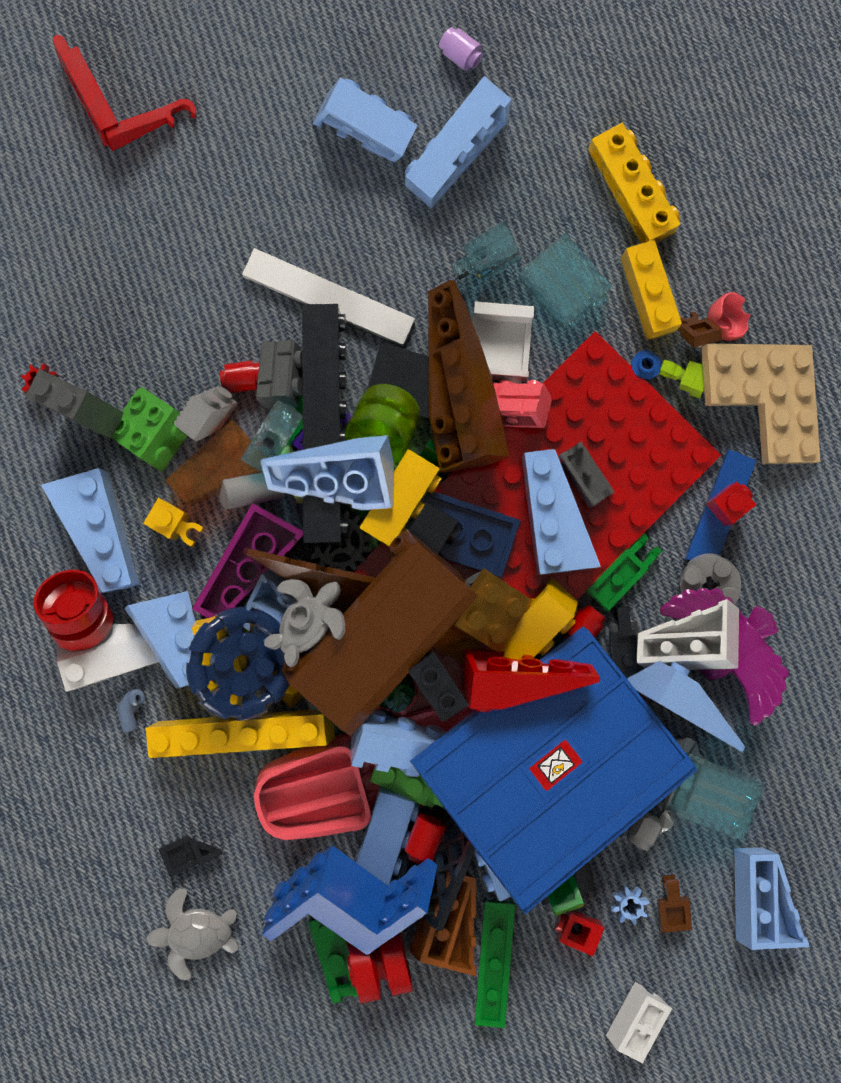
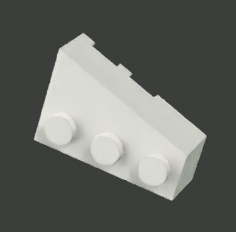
(696, 642)

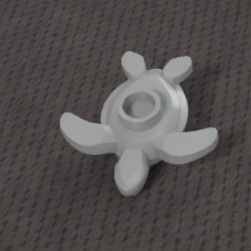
(306, 619)
(192, 934)

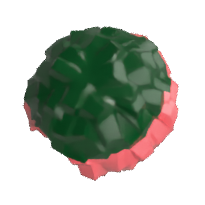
(402, 696)

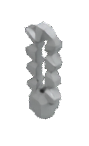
(648, 827)

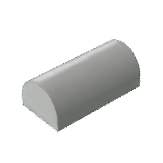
(246, 490)

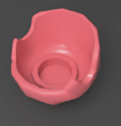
(729, 316)

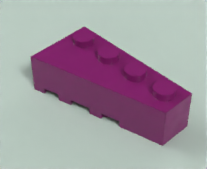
(236, 573)

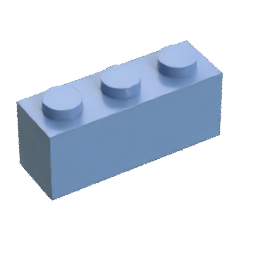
(386, 834)

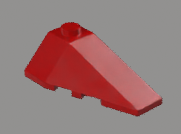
(507, 682)

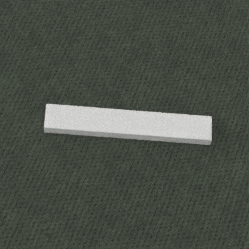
(316, 290)

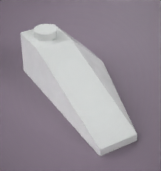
(115, 655)

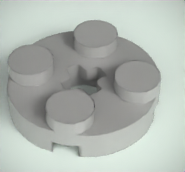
(711, 566)

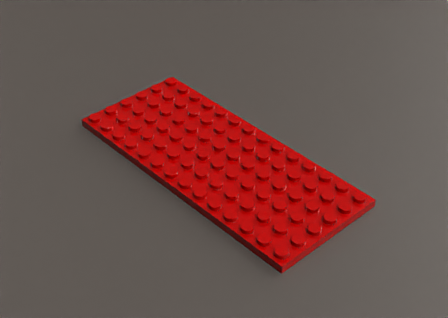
(633, 438)

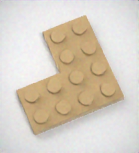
(776, 381)

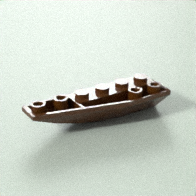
(461, 389)

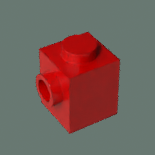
(731, 503)

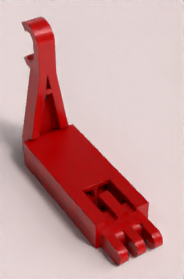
(99, 111)

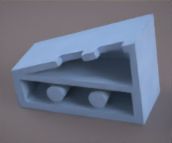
(366, 119)
(764, 903)

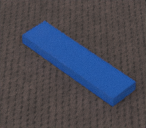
(710, 532)

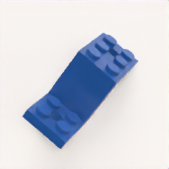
(351, 900)

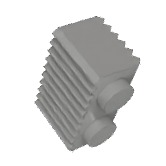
(205, 413)

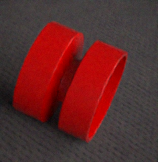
(73, 610)
(384, 963)

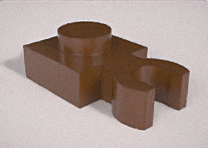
(698, 331)

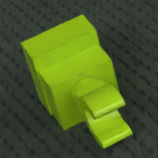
(691, 378)

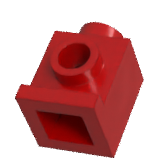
(586, 938)

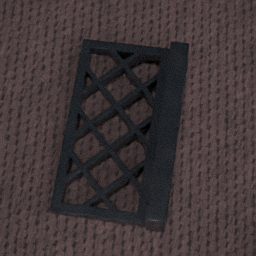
(456, 866)

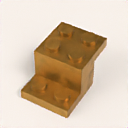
(487, 619)

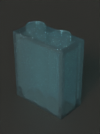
(565, 283)
(717, 798)

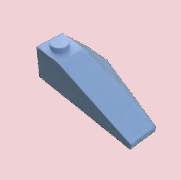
(684, 697)

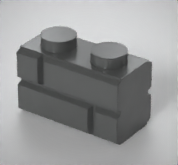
(280, 373)

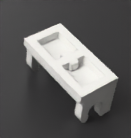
(638, 1023)

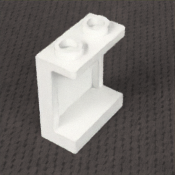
(505, 338)

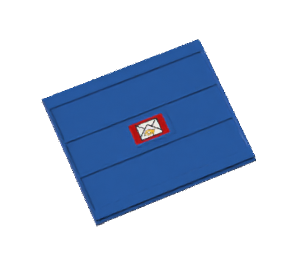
(555, 775)

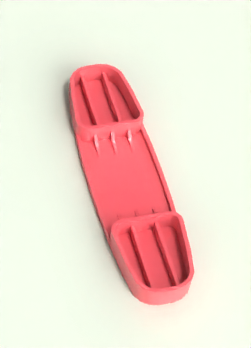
(318, 789)

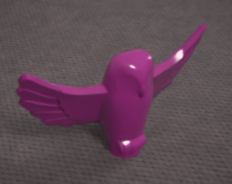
(758, 666)

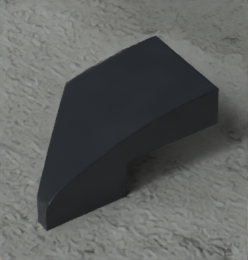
(186, 853)

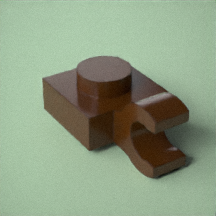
(673, 910)

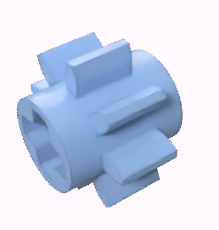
(637, 907)

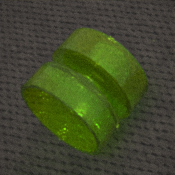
(384, 412)

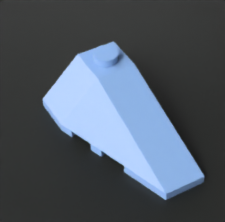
(344, 472)

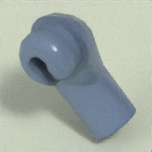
(127, 708)

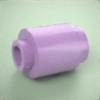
(461, 48)

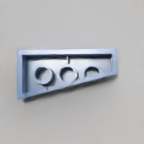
(459, 142)

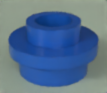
(640, 371)

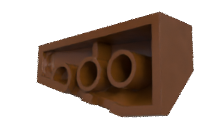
(314, 575)

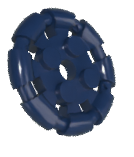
(221, 669)

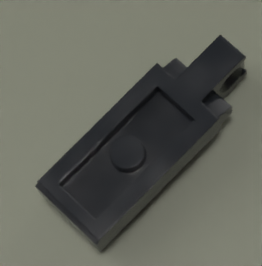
(624, 641)

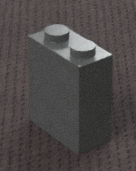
(74, 403)

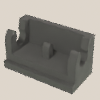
(585, 475)

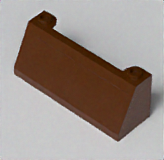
(384, 634)

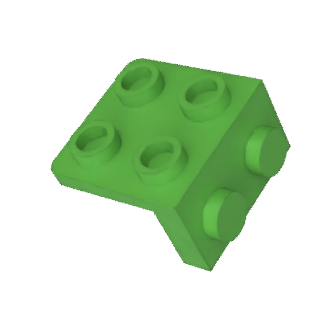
(149, 429)

